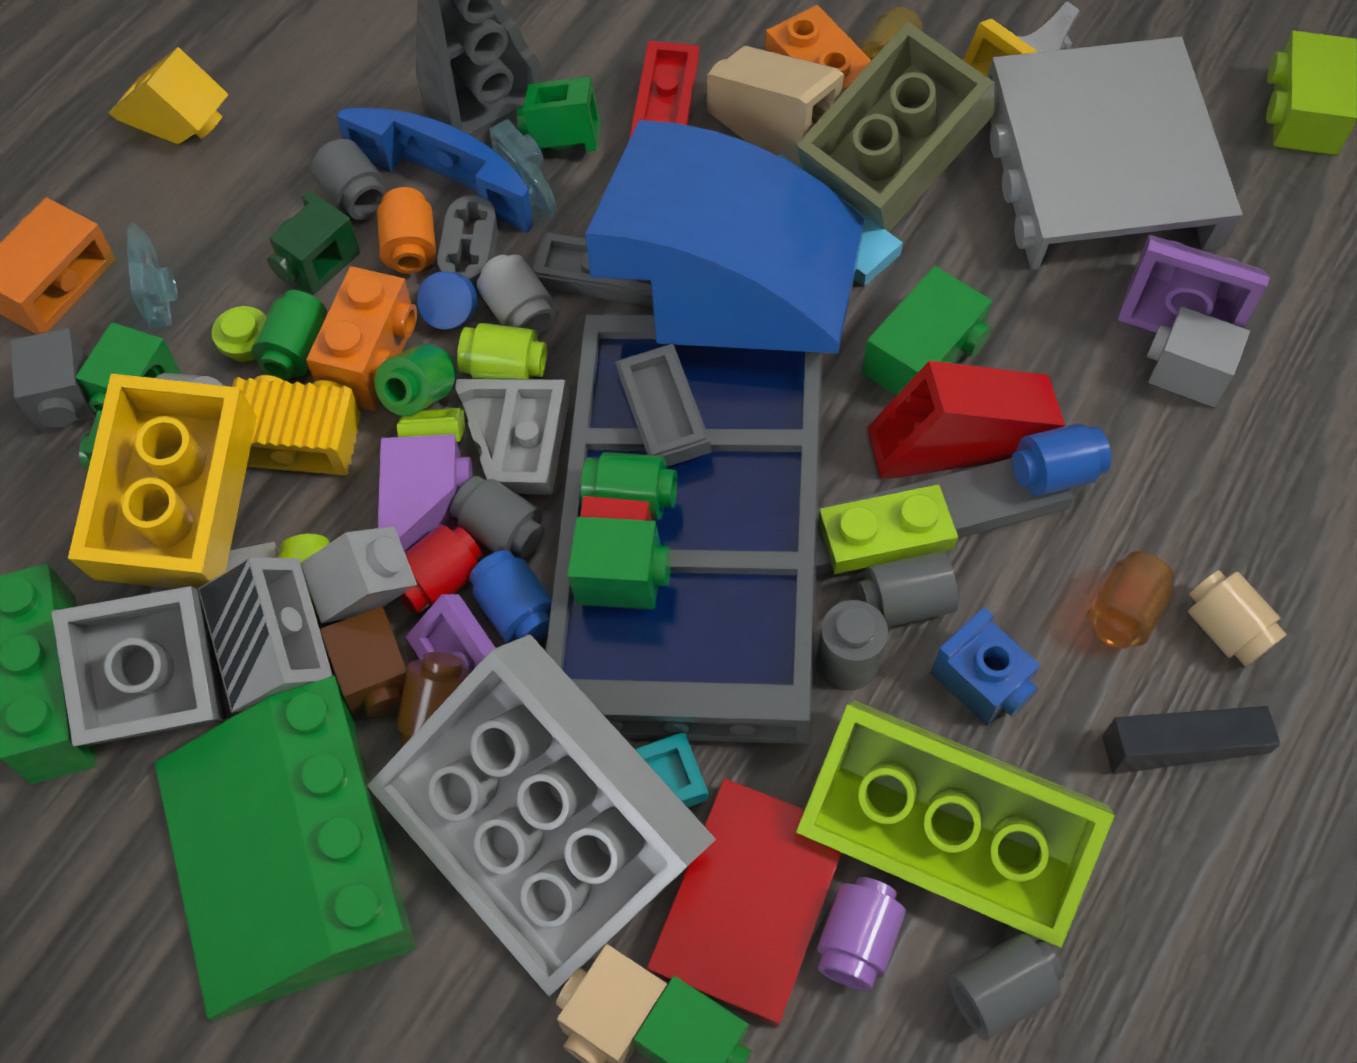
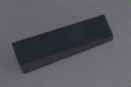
(1188, 738)

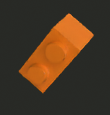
(49, 265)

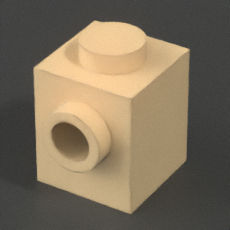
(607, 1007)

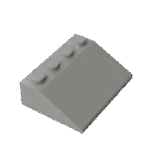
(538, 811)

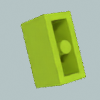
(1313, 92)

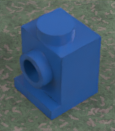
(981, 689)

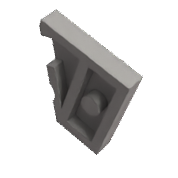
(517, 429)

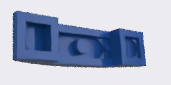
(394, 134)

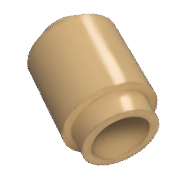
(1235, 617)

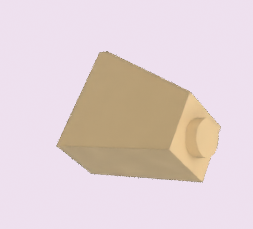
(771, 97)

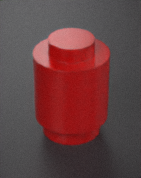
(440, 566)

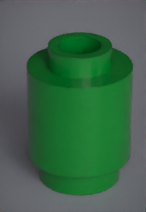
(289, 334)
(415, 379)
(631, 478)

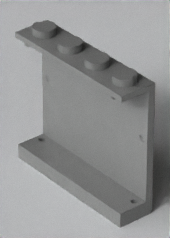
(1108, 146)

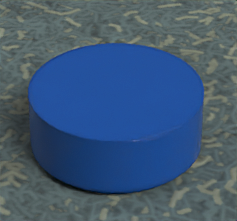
(447, 300)

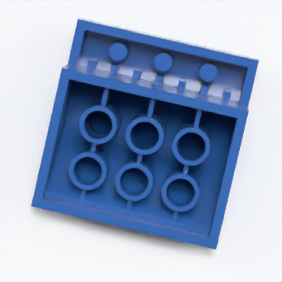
(730, 239)

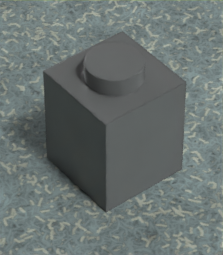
(46, 381)

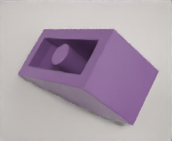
(419, 484)

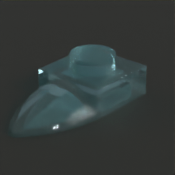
(525, 159)
(150, 284)

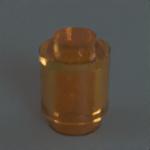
(1132, 600)

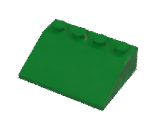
(281, 851)

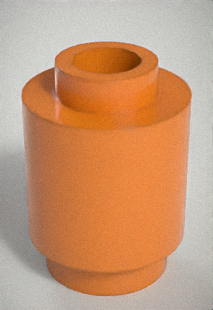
(406, 231)

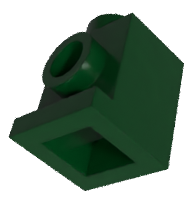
(313, 245)

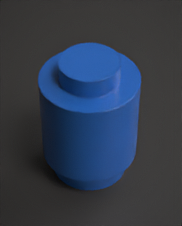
(1061, 459)
(511, 596)

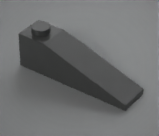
(472, 63)

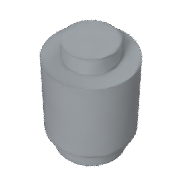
(516, 294)

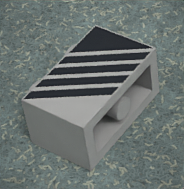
(263, 630)

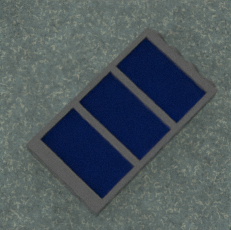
(736, 623)

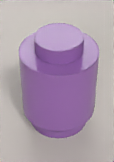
(860, 933)

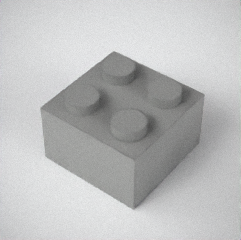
(137, 666)

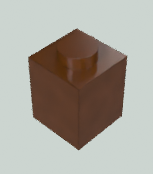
(367, 663)

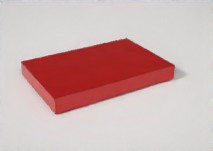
(747, 905)

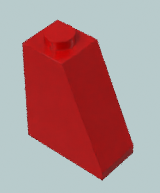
(960, 418)

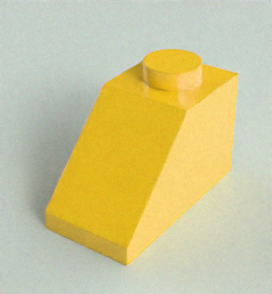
(172, 100)

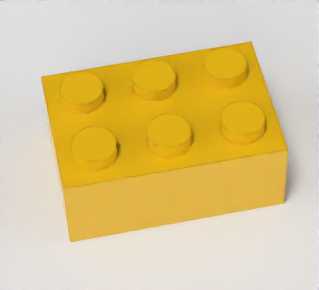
(163, 483)

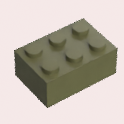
(898, 126)

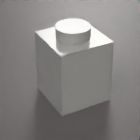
(1197, 356)
(357, 573)

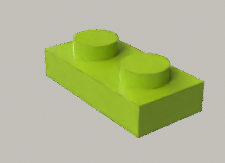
(887, 528)

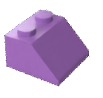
(1179, 276)

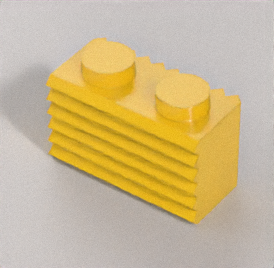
(301, 424)

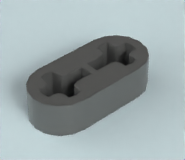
(457, 244)

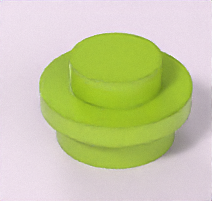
(236, 332)

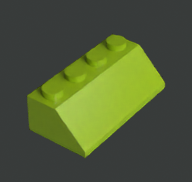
(956, 822)

